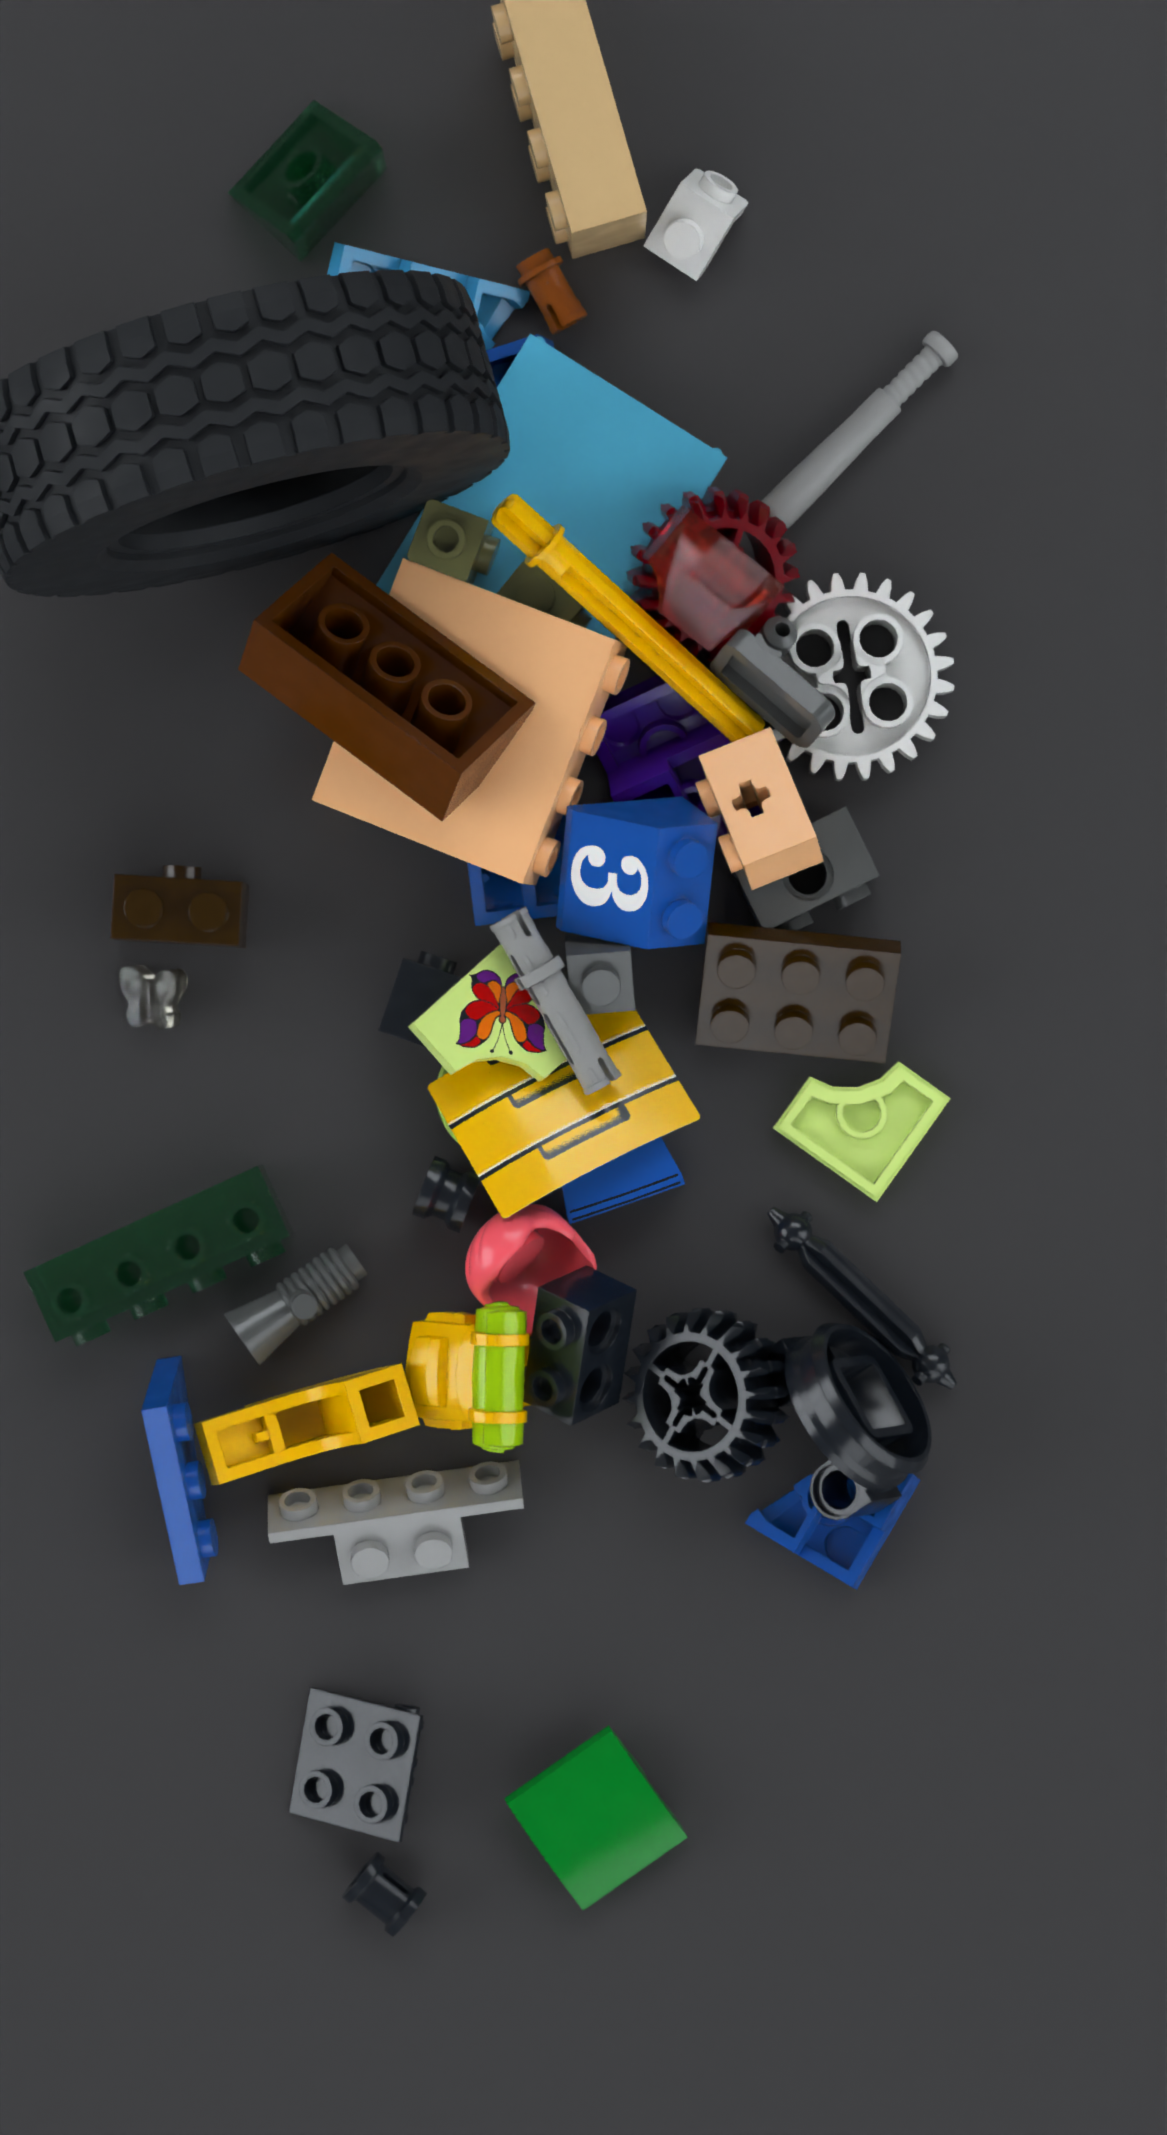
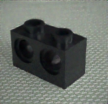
(579, 1345)

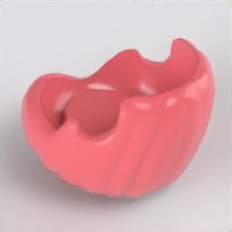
(520, 1254)

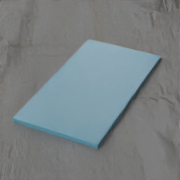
(581, 462)

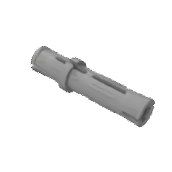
(542, 978)

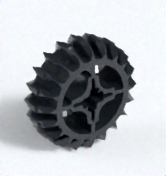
(727, 1389)

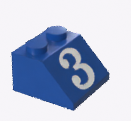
(637, 872)

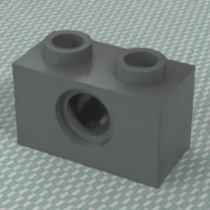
(845, 871)

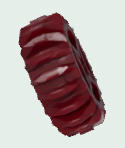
(730, 518)

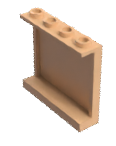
(521, 801)

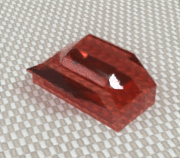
(707, 581)

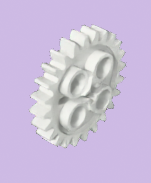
(908, 670)

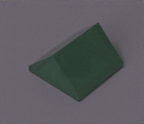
(309, 178)

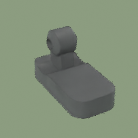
(769, 685)

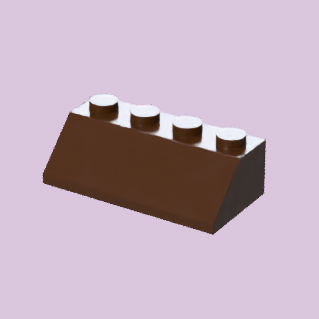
(384, 685)

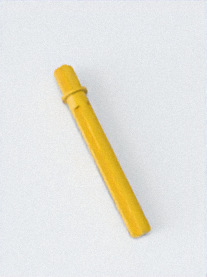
(624, 618)

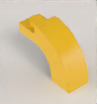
(307, 1422)

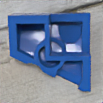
(836, 1546)

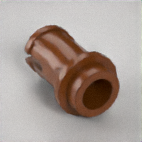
(550, 290)

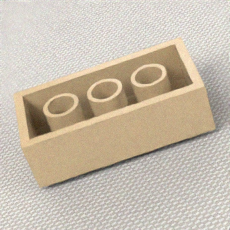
(575, 122)

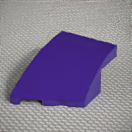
(656, 746)

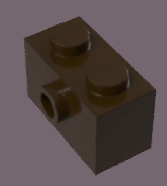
(179, 909)

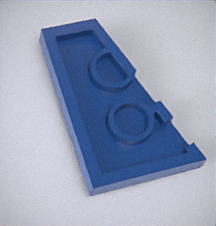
(178, 1471)

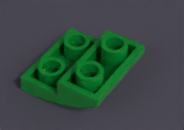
(595, 1817)

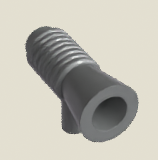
(276, 1315)

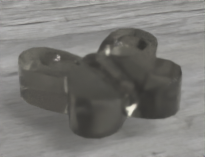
(153, 997)

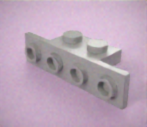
(397, 1522)

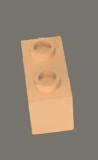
(753, 775)

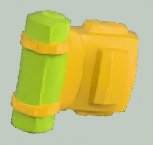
(471, 1373)

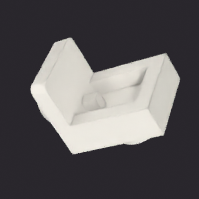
(696, 221)

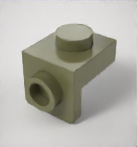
(453, 542)

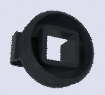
(857, 1413)

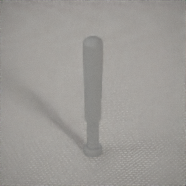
(833, 455)

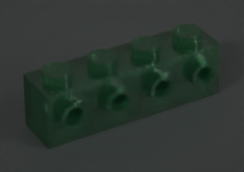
(159, 1253)

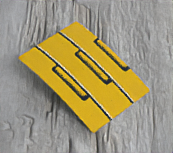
(546, 1133)

